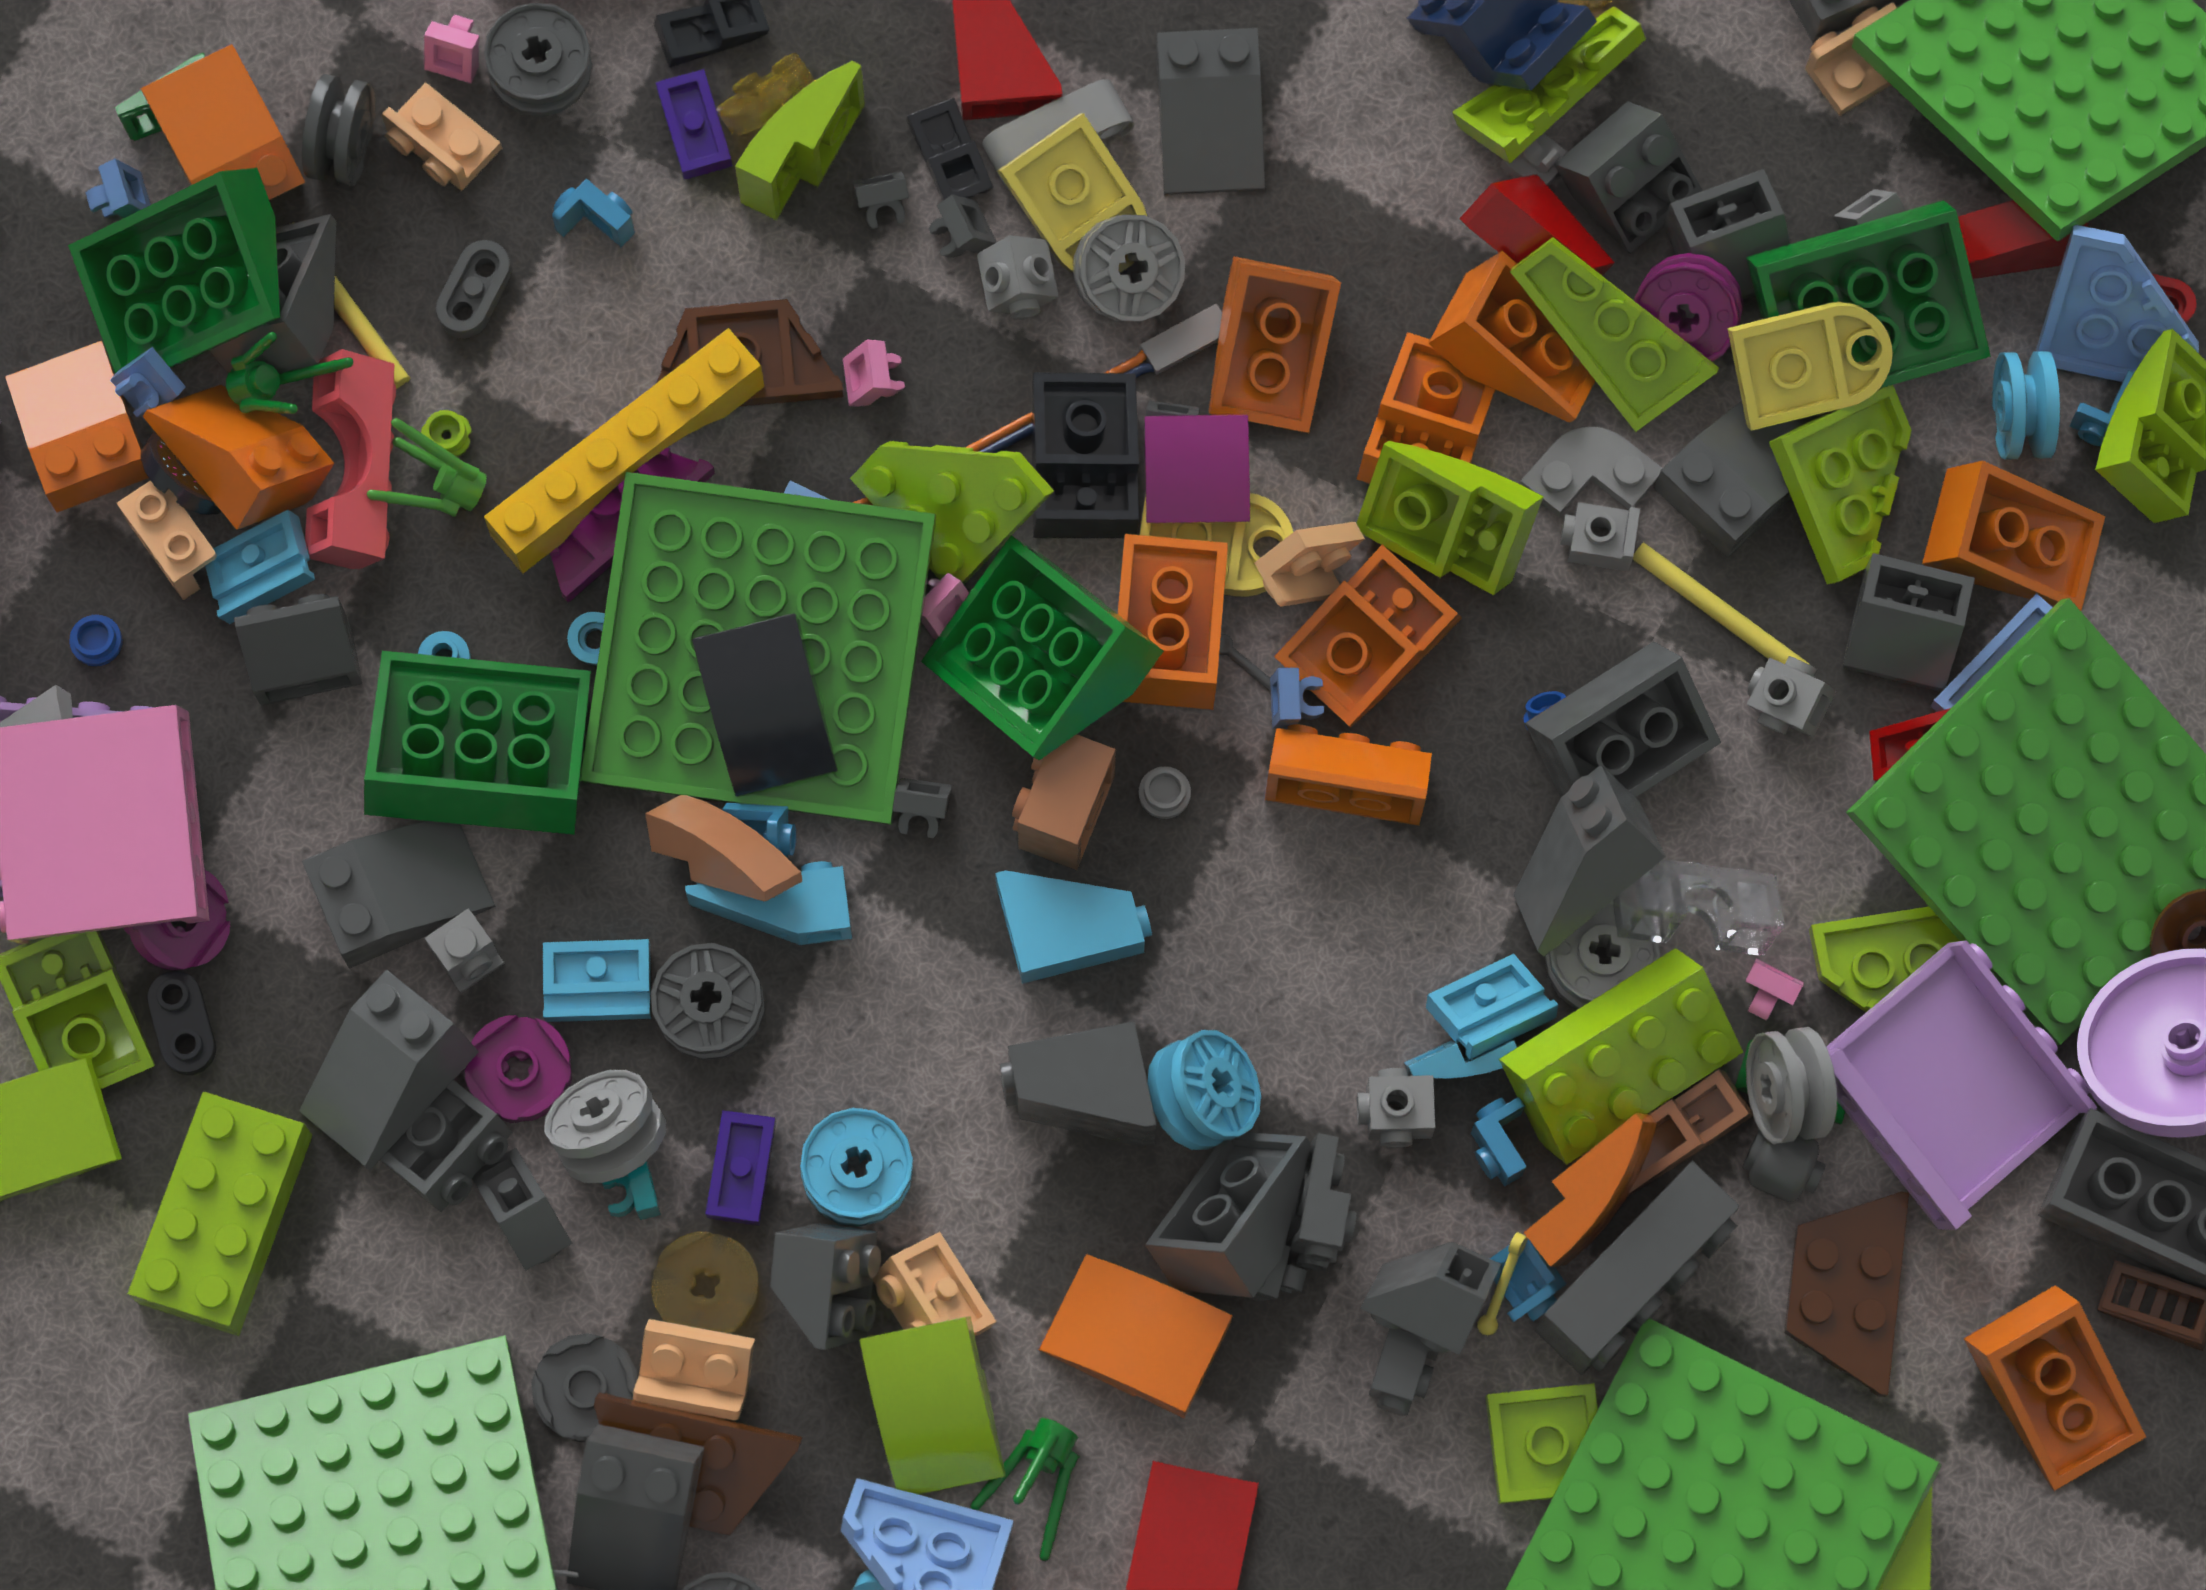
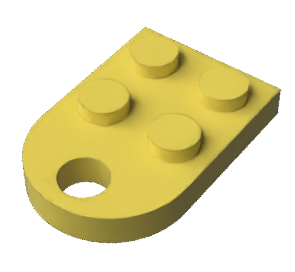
(1069, 187)
(1805, 363)
(1242, 575)

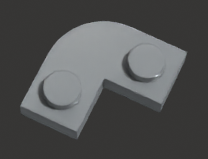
(1591, 456)

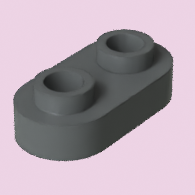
(470, 290)

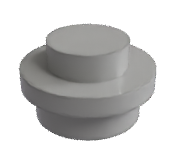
(1164, 792)

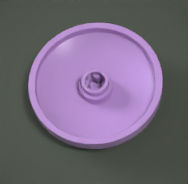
(2147, 1045)

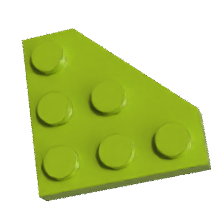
(1838, 478)
(972, 493)
(1875, 952)

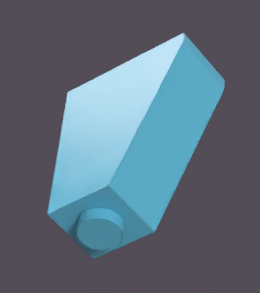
(1068, 924)

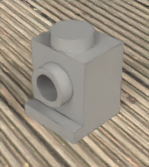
(1610, 551)
(464, 950)

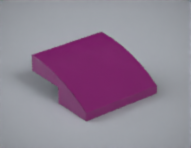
(1197, 468)

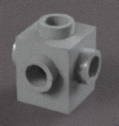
(1017, 276)
(1805, 699)
(1409, 1092)

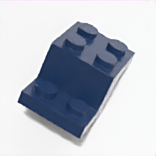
(1505, 39)

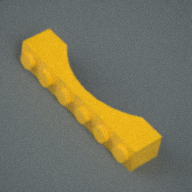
(564, 493)

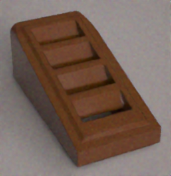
(2173, 1330)

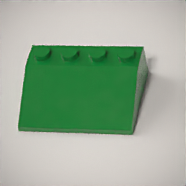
(1898, 268)
(184, 270)
(1039, 651)
(476, 742)

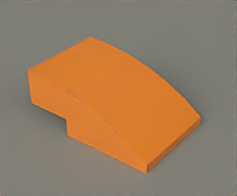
(1428, 407)
(1368, 635)
(1593, 1191)
(1136, 1334)

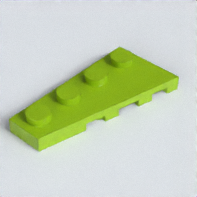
(1513, 118)
(1617, 341)

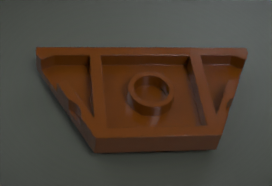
(776, 339)
(1849, 1288)
(735, 1463)

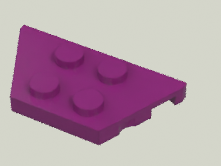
(592, 543)

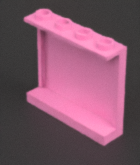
(99, 824)

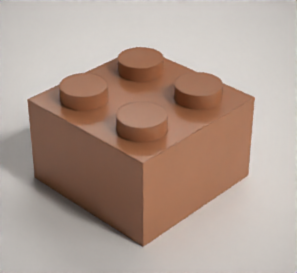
(1065, 800)

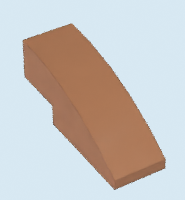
(720, 849)
(1692, 1124)

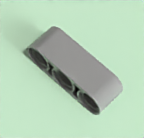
(1098, 103)

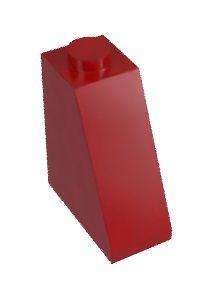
(999, 62)
(1524, 215)
(2008, 241)

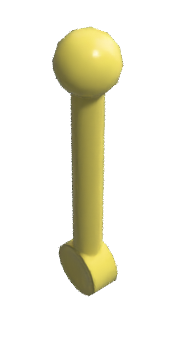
(1488, 1323)

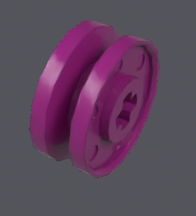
(1707, 290)

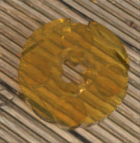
(760, 98)
(714, 1256)

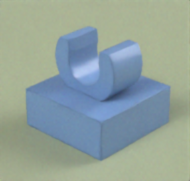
(121, 191)
(147, 382)
(1287, 697)

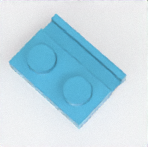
(259, 566)
(596, 980)
(1491, 1006)

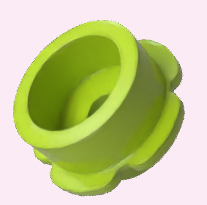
(452, 422)

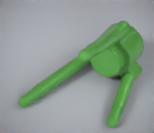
(456, 480)

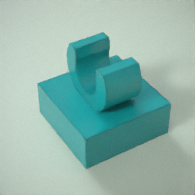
(639, 1194)

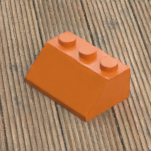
(1348, 774)

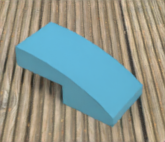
(1448, 1061)

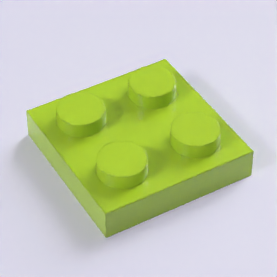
(1537, 1438)

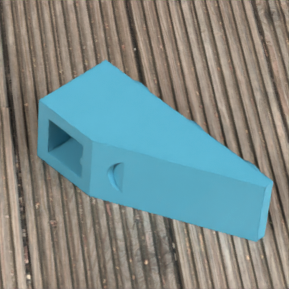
(803, 914)

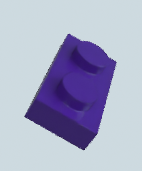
(693, 124)
(740, 1167)

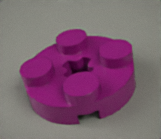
(189, 946)
(523, 1038)

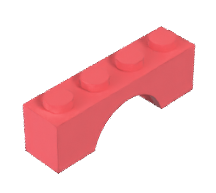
(358, 408)

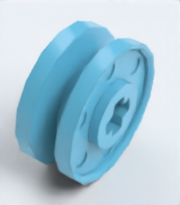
(2026, 404)
(1204, 1090)
(826, 1157)

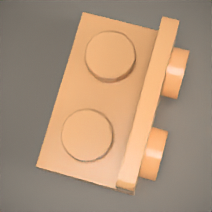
(1840, 70)
(441, 136)
(168, 535)
(1303, 563)
(930, 1287)
(694, 1370)

